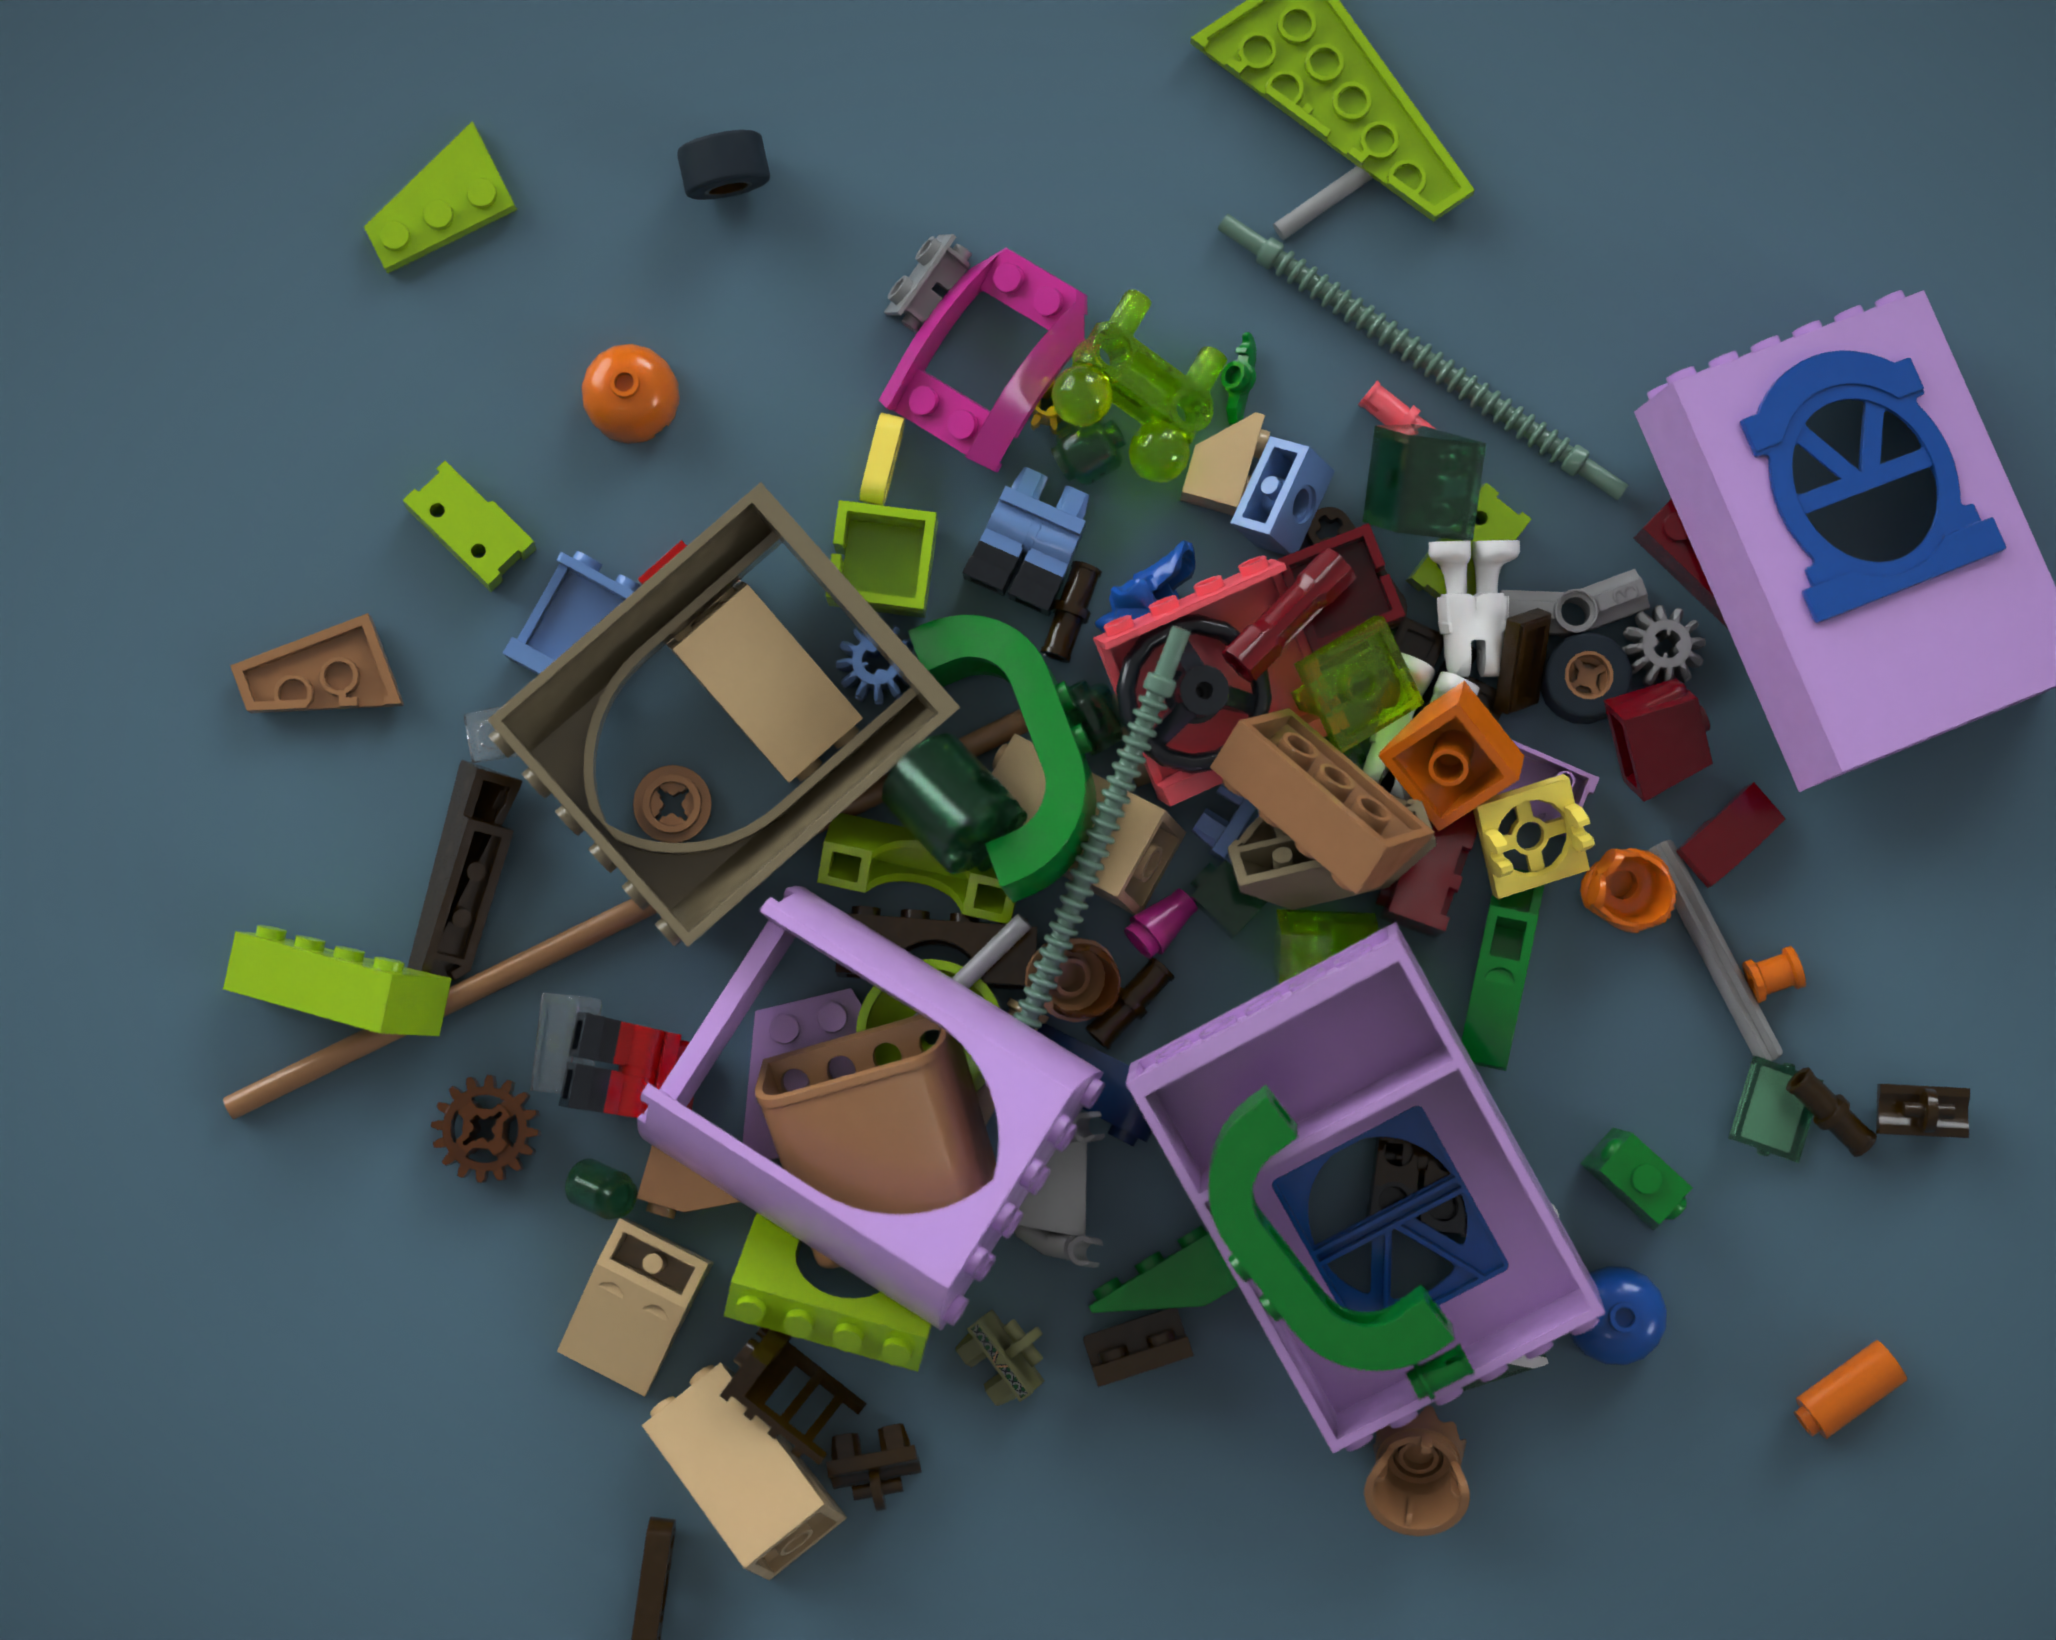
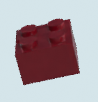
(1361, 599)

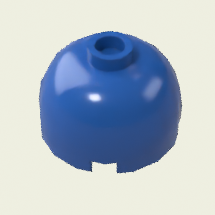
(1631, 1320)

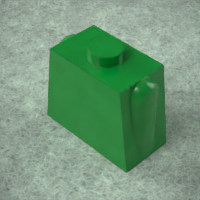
(1638, 1177)

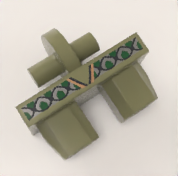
(1008, 1351)

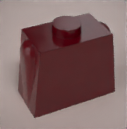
(1658, 736)

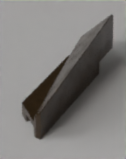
(465, 871)

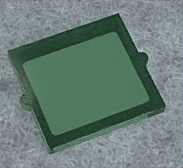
(1769, 1114)

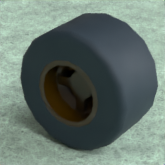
(723, 164)

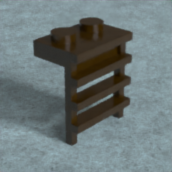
(764, 1369)

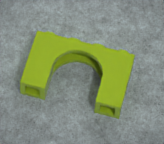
(776, 1296)

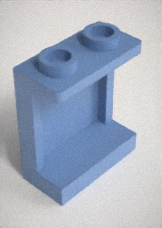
(567, 610)

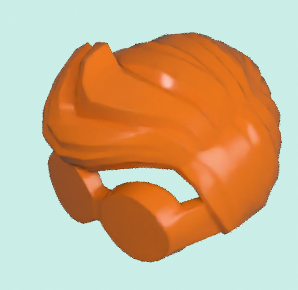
(1629, 889)

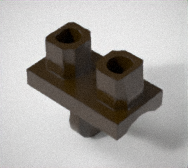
(1922, 1110)
(853, 1468)

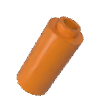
(1849, 1390)

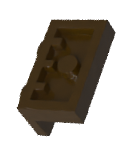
(1137, 1346)

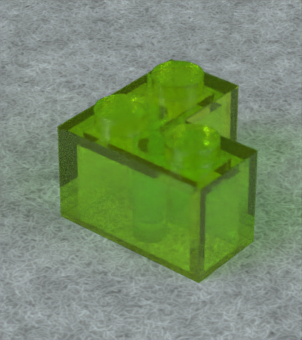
(1312, 936)

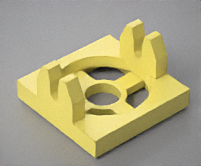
(1573, 857)

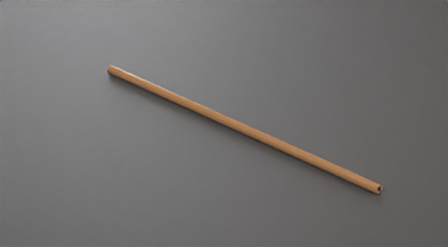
(538, 957)

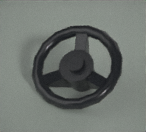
(1198, 693)

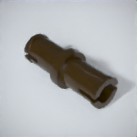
(1071, 611)
(1130, 1003)
(1831, 1112)

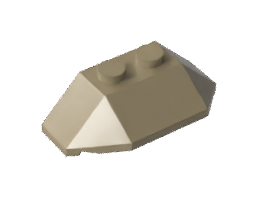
(1275, 871)

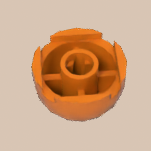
(630, 393)

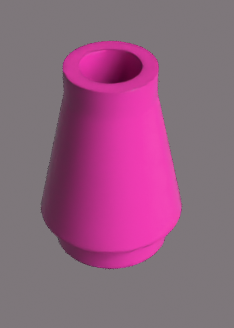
(1159, 924)

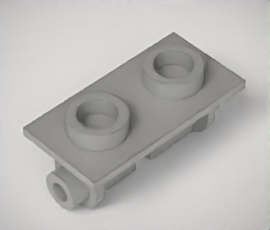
(937, 265)

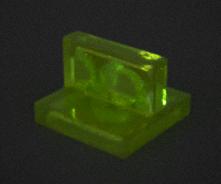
(1357, 684)

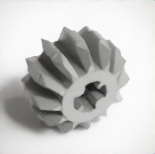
(1680, 654)

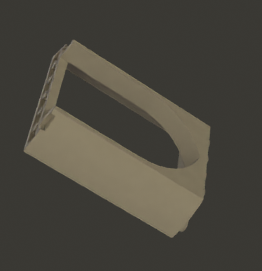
(562, 712)

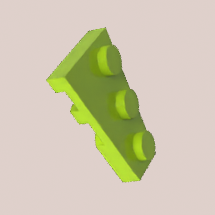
(441, 203)

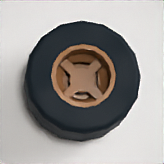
(1600, 667)

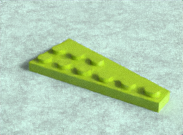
(1335, 85)

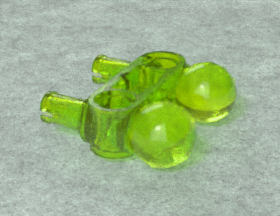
(1142, 388)

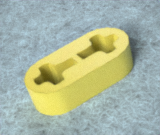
(882, 459)

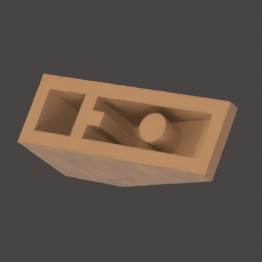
(674, 1187)

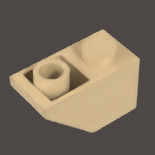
(1222, 465)

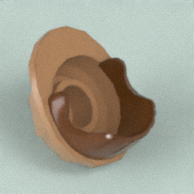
(1087, 984)

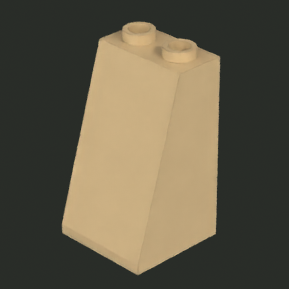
(766, 682)
(1141, 845)
(740, 1476)

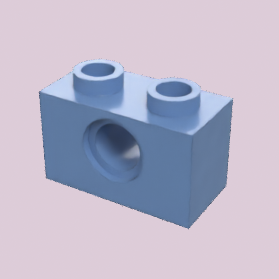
(1282, 496)

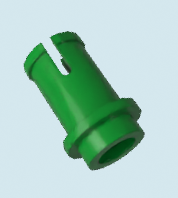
(1439, 1372)

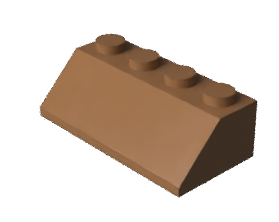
(1320, 799)

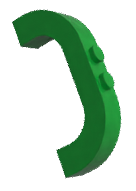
(1051, 840)
(1355, 1339)

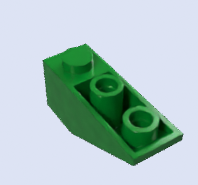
(1183, 1279)

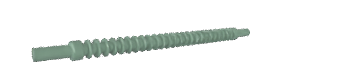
(1573, 459)
(1158, 686)

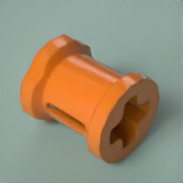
(1774, 974)

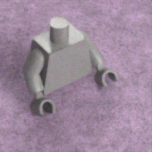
(1059, 1208)

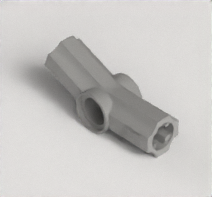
(1600, 602)

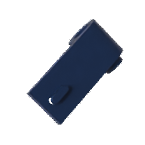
(1115, 1100)

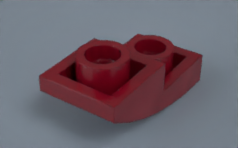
(1730, 835)

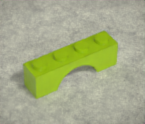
(870, 852)

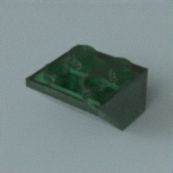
(1424, 482)

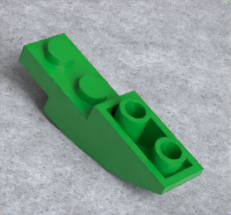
(1501, 977)

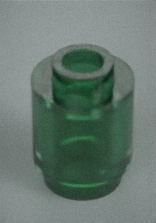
(600, 1189)

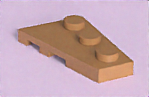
(321, 672)

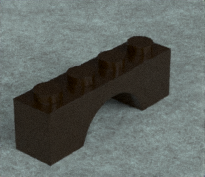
(961, 933)

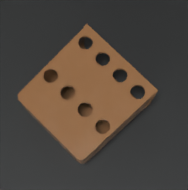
(887, 1134)

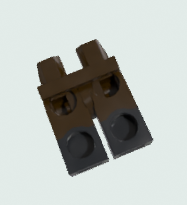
(1396, 1175)

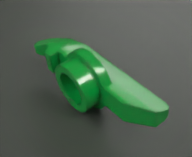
(1239, 378)

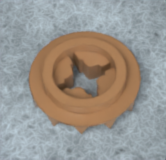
(672, 780)

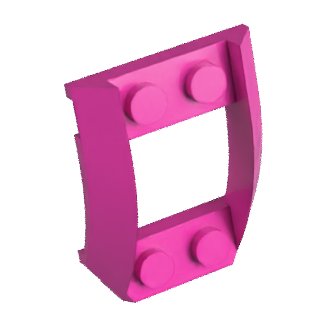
(952, 415)

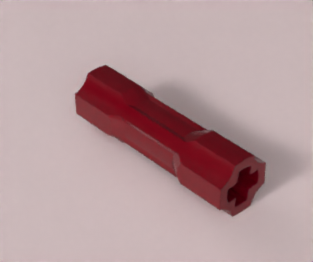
(1267, 637)

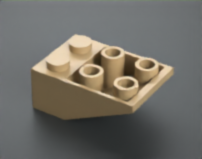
(634, 1305)

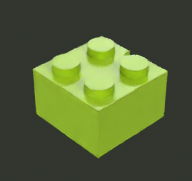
(886, 555)

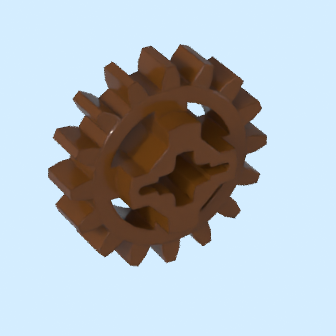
(471, 1112)

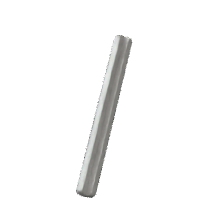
(1718, 957)

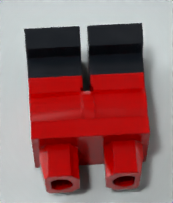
(642, 1056)

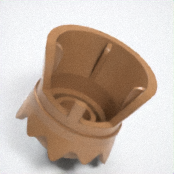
(1418, 1477)

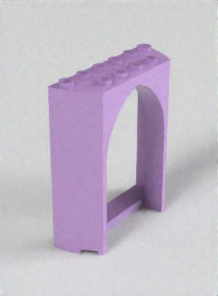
(912, 1258)

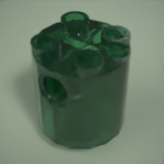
(951, 803)

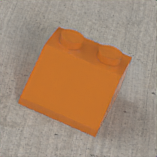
(1453, 756)

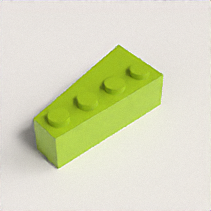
(336, 983)

